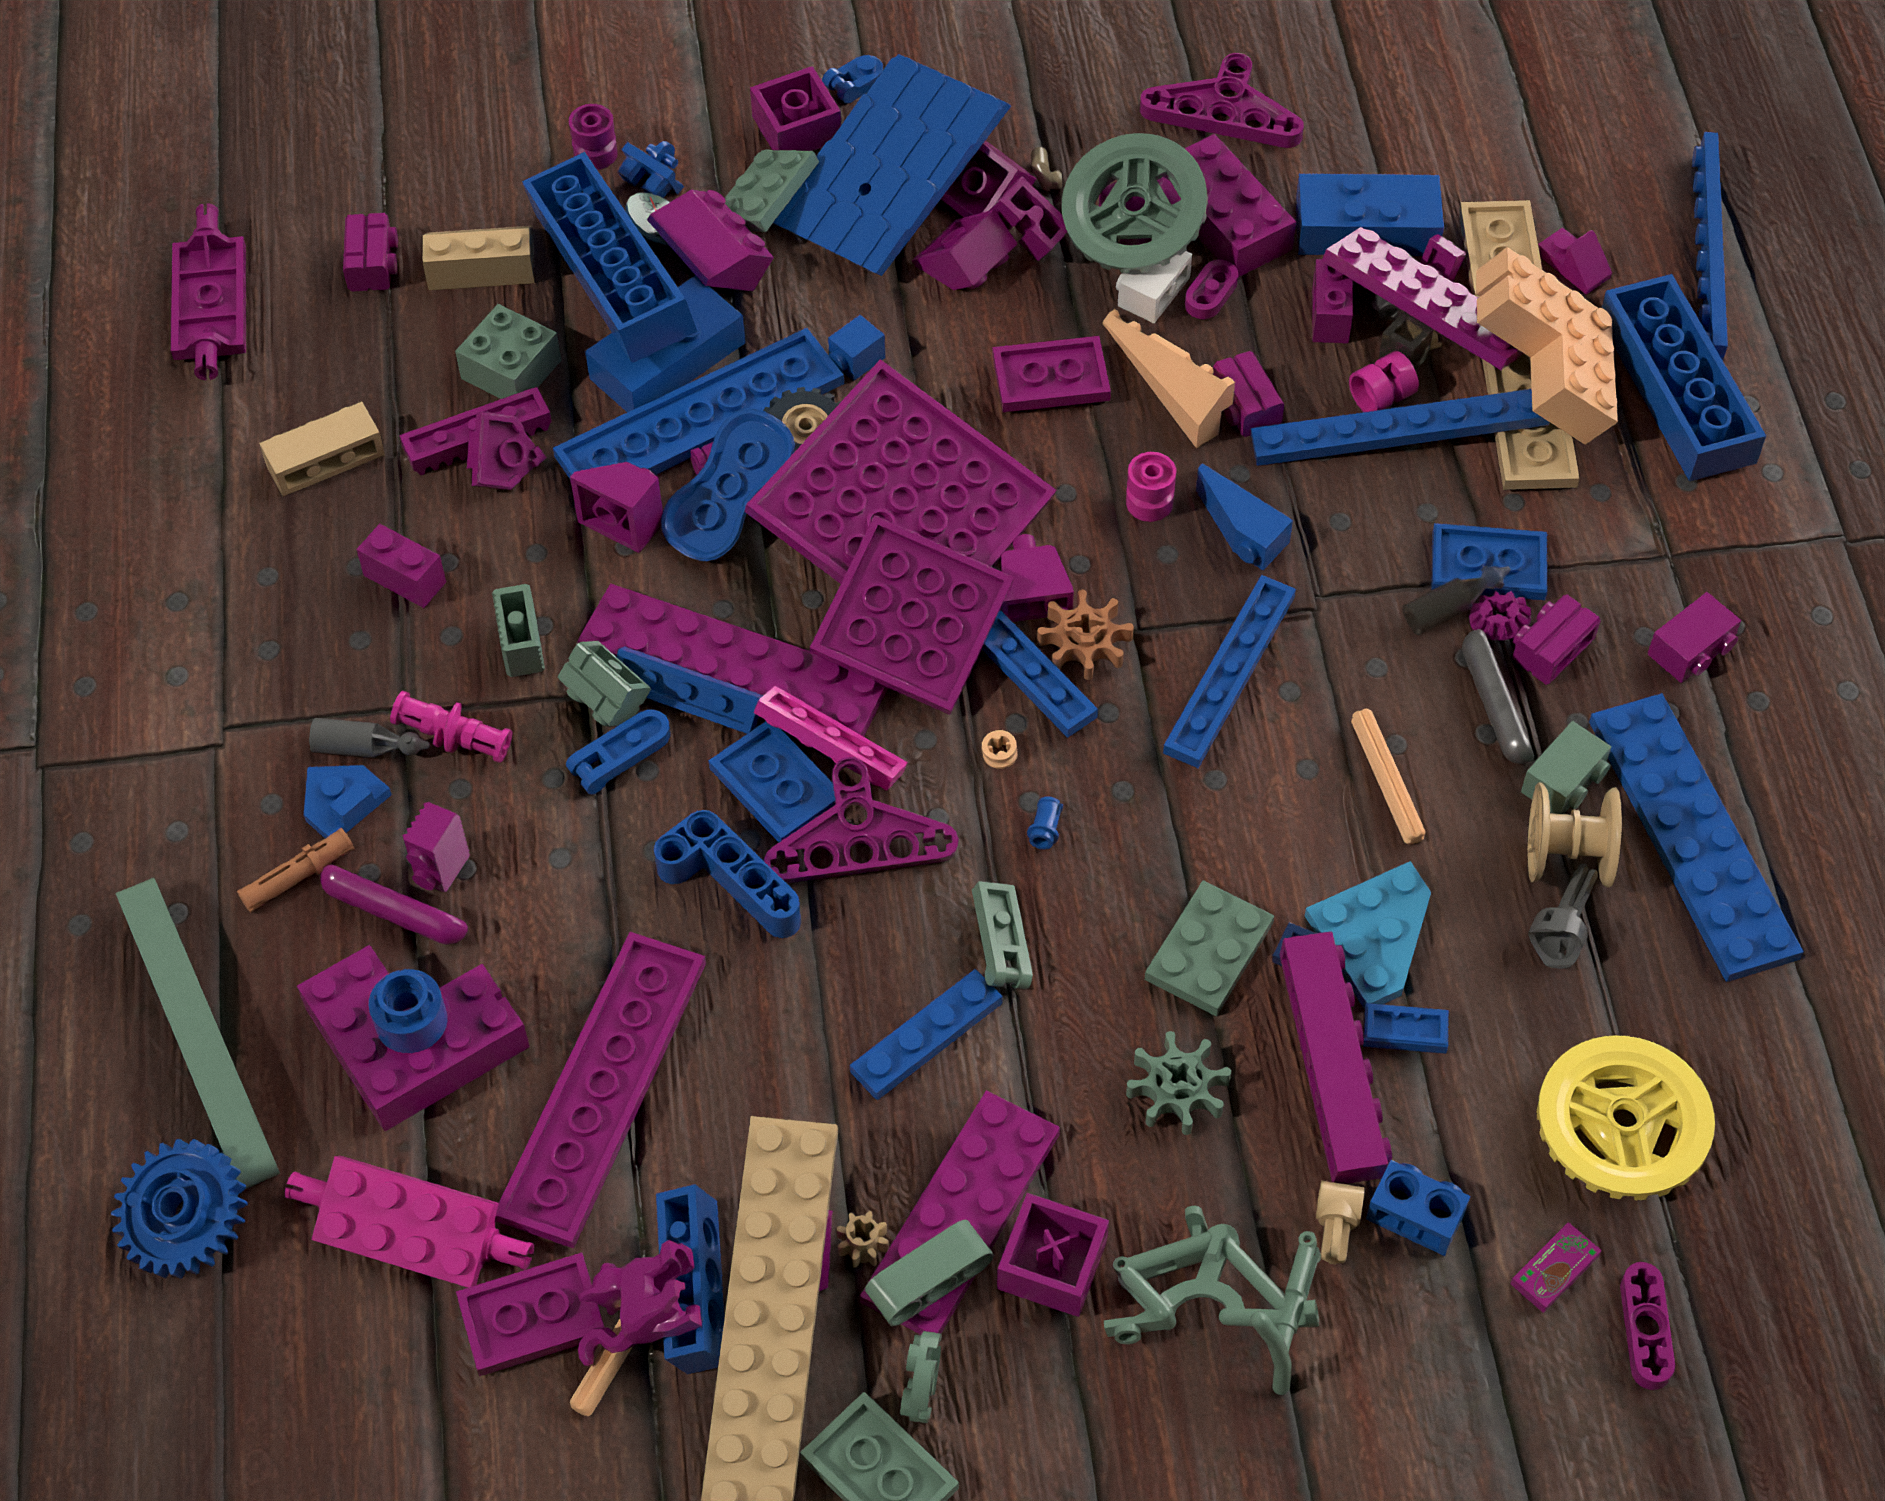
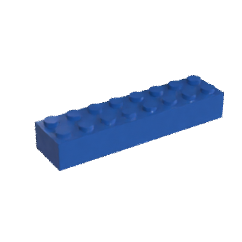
(610, 257)

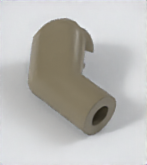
(1040, 167)

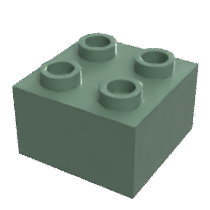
(508, 353)

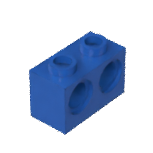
(1412, 1216)

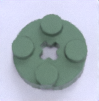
(924, 1362)

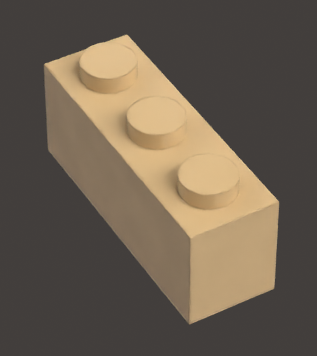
(322, 448)

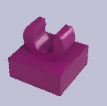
(1443, 256)

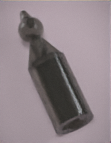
(1450, 599)

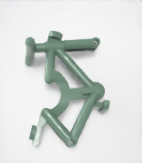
(1213, 1249)

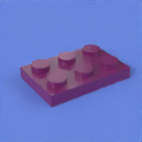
(1051, 374)
(528, 1314)

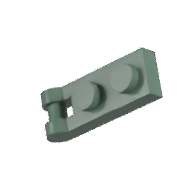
(1002, 935)

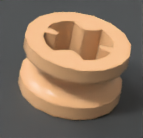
(997, 739)

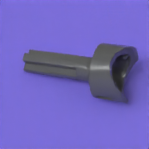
(1561, 927)

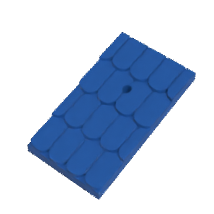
(891, 163)

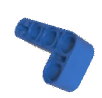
(733, 877)

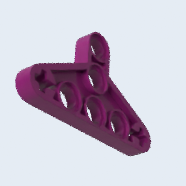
(1208, 101)
(879, 829)

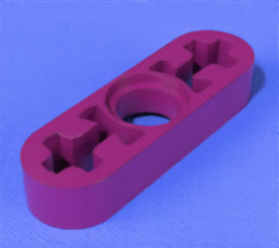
(1638, 1342)

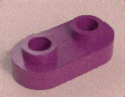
(1206, 294)

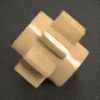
(870, 1231)

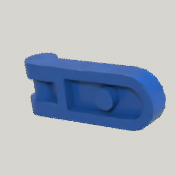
(619, 749)

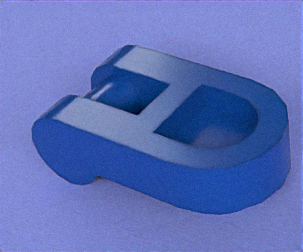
(854, 77)

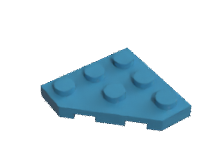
(1377, 930)

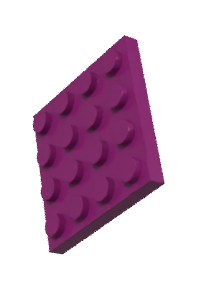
(911, 615)

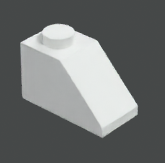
(1152, 291)

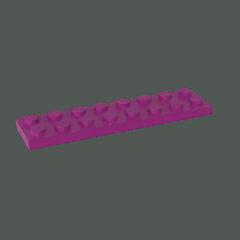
(732, 655)
(600, 1090)

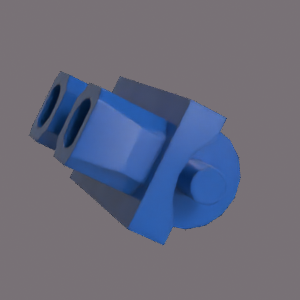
(661, 177)

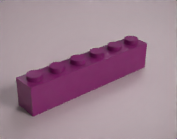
(1334, 1059)

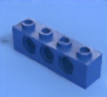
(691, 1218)

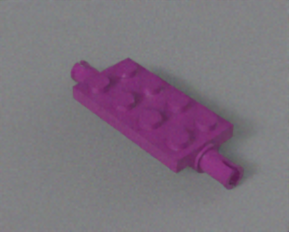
(208, 295)

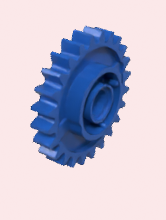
(209, 1211)

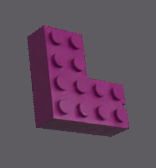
(1242, 216)
(396, 1085)

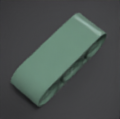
(929, 1272)

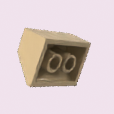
(479, 257)

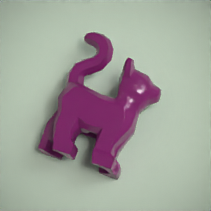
(646, 1300)

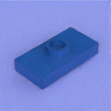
(1405, 1028)

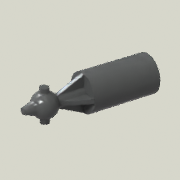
(360, 739)

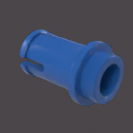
(1043, 831)

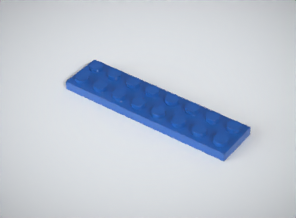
(690, 416)
(1696, 838)

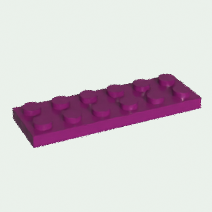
(1419, 292)
(977, 1183)

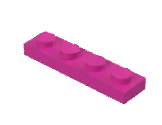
(829, 736)

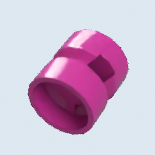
(1384, 382)
(1150, 486)

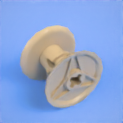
(1575, 835)

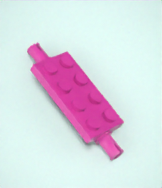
(407, 1221)

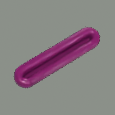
(392, 906)

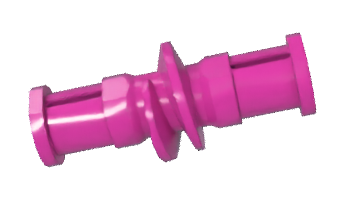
(450, 727)

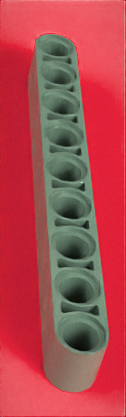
(197, 1033)

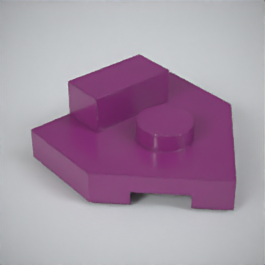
(500, 452)

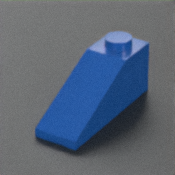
(1246, 522)

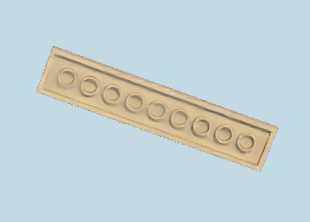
(1532, 455)
(770, 1311)

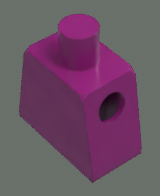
(1036, 582)

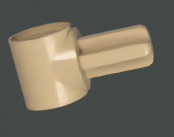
(1339, 1212)

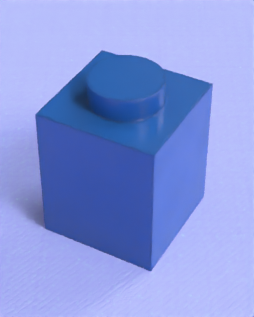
(857, 347)

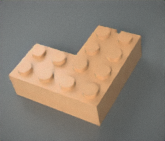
(1562, 336)

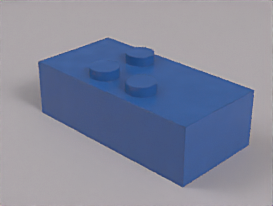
(1396, 207)
(637, 383)

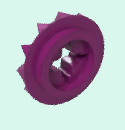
(1497, 626)

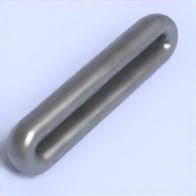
(1496, 698)

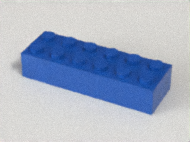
(1682, 378)

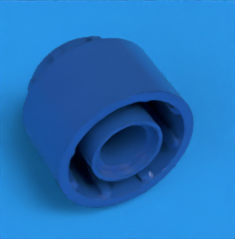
(409, 1029)

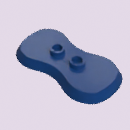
(709, 510)

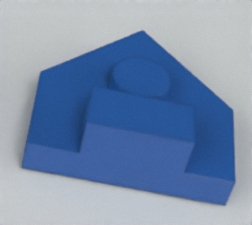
(341, 797)

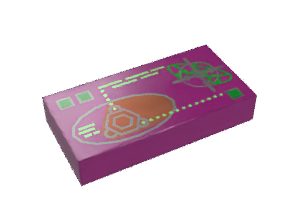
(1555, 1267)

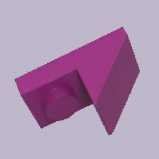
(1576, 259)

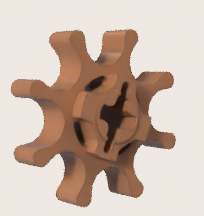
(1085, 634)

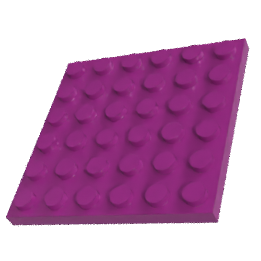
(905, 461)

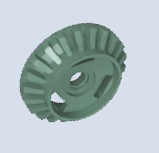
(1137, 164)

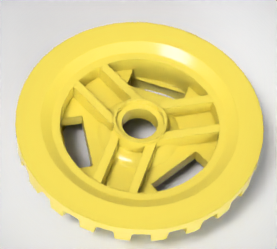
(1662, 1093)

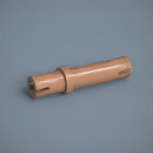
(288, 874)

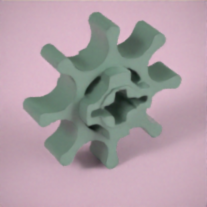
(1178, 1083)

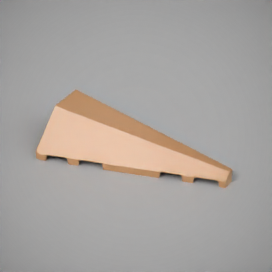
(1184, 388)

